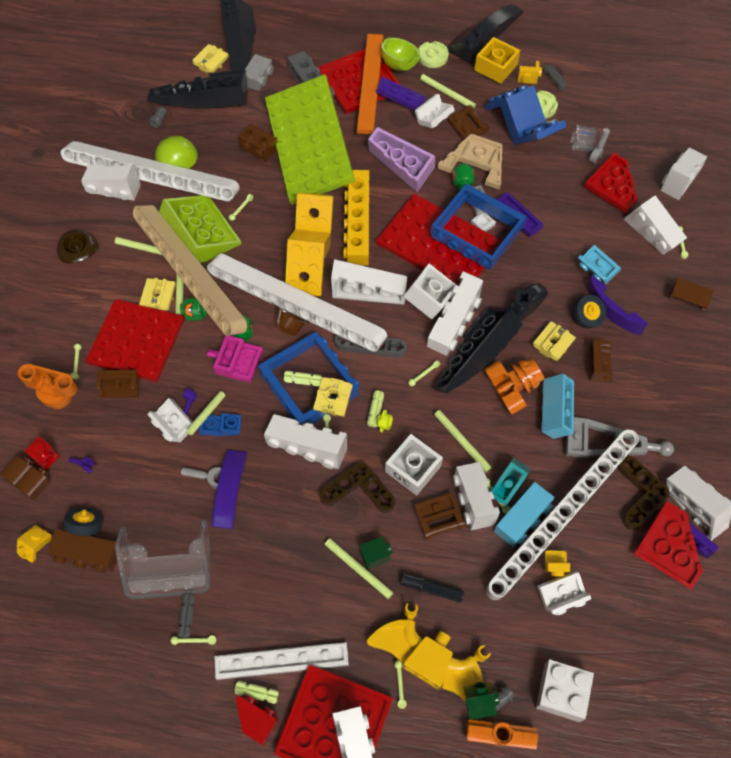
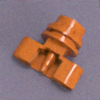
(510, 384)
(52, 387)

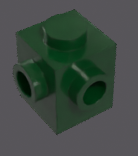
(481, 700)

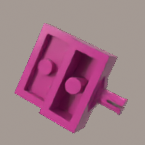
(236, 359)

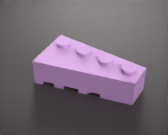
(403, 158)

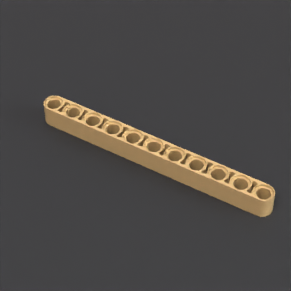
(190, 270)

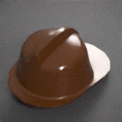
(289, 323)

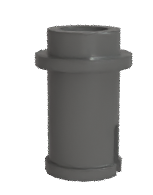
(156, 120)
(505, 696)

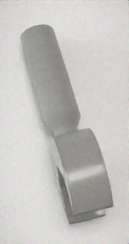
(598, 151)
(211, 475)

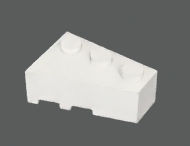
(683, 173)
(112, 180)
(656, 225)
(475, 496)
(701, 500)
(352, 733)

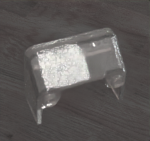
(164, 575)

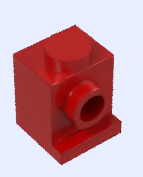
(42, 453)

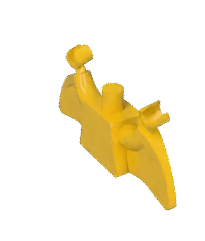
(428, 657)

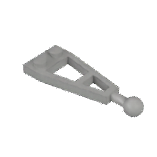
(578, 442)

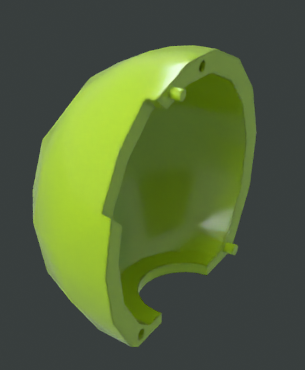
(399, 54)
(176, 151)

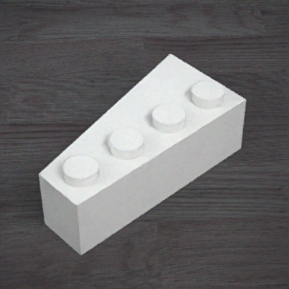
(367, 284)
(456, 314)
(307, 441)

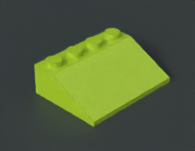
(199, 226)

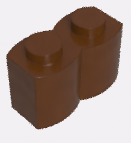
(25, 477)

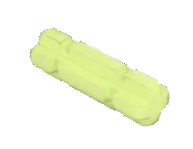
(302, 378)
(375, 408)
(256, 692)

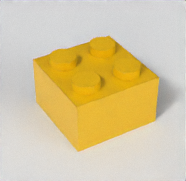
(497, 60)

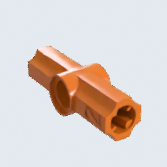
(516, 735)

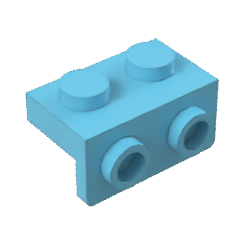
(599, 264)

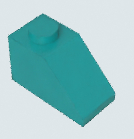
(510, 481)

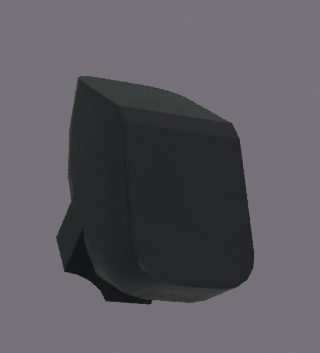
(528, 300)

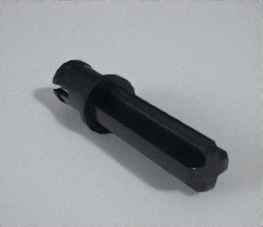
(432, 587)

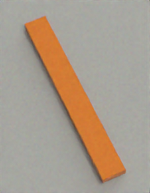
(370, 82)

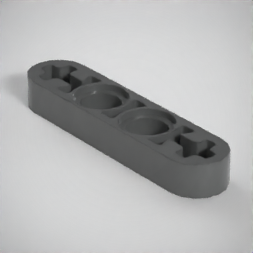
(384, 352)

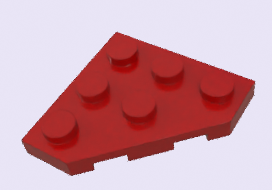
(614, 183)
(671, 546)

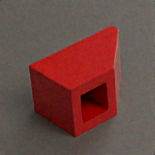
(255, 722)

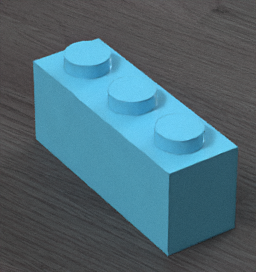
(558, 406)
(524, 515)

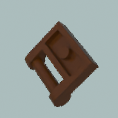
(464, 127)
(437, 509)

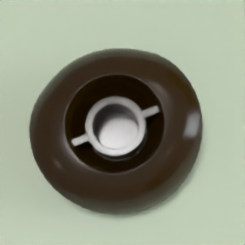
(76, 246)

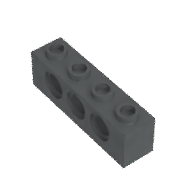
(303, 69)

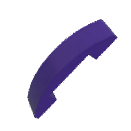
(631, 323)
(228, 489)

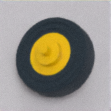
(589, 311)
(83, 521)

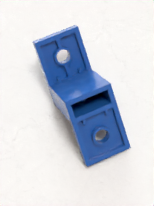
(524, 114)

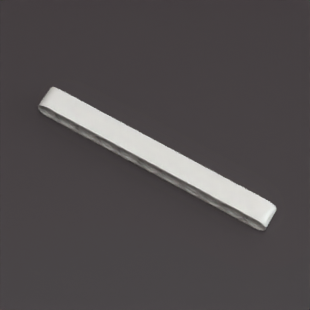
(154, 171)
(298, 302)
(559, 521)

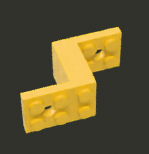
(309, 242)

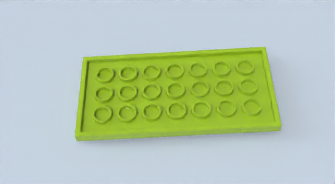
(309, 139)

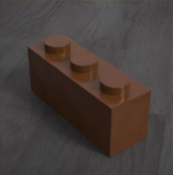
(83, 551)

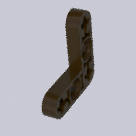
(362, 481)
(648, 490)

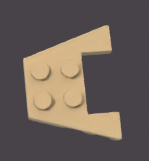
(478, 153)

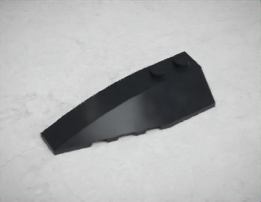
(239, 31)
(475, 38)
(216, 91)
(481, 345)

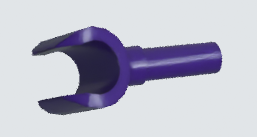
(191, 396)
(86, 463)

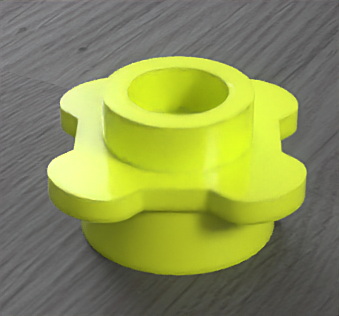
(384, 421)

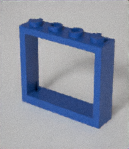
(488, 205)
(288, 354)

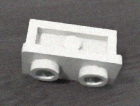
(433, 112)
(171, 421)
(563, 593)

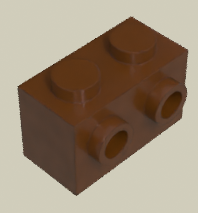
(257, 142)

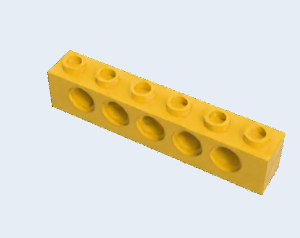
(358, 219)

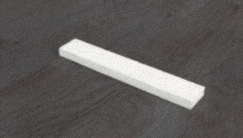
(280, 661)

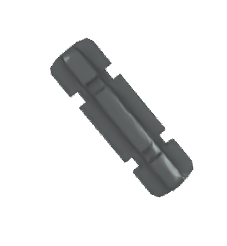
(555, 77)
(186, 615)

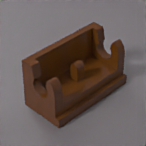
(691, 293)
(600, 361)
(118, 384)

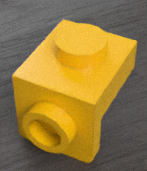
(529, 74)
(32, 542)
(556, 563)

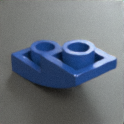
(221, 425)

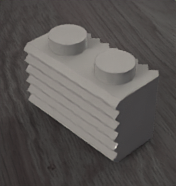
(258, 71)

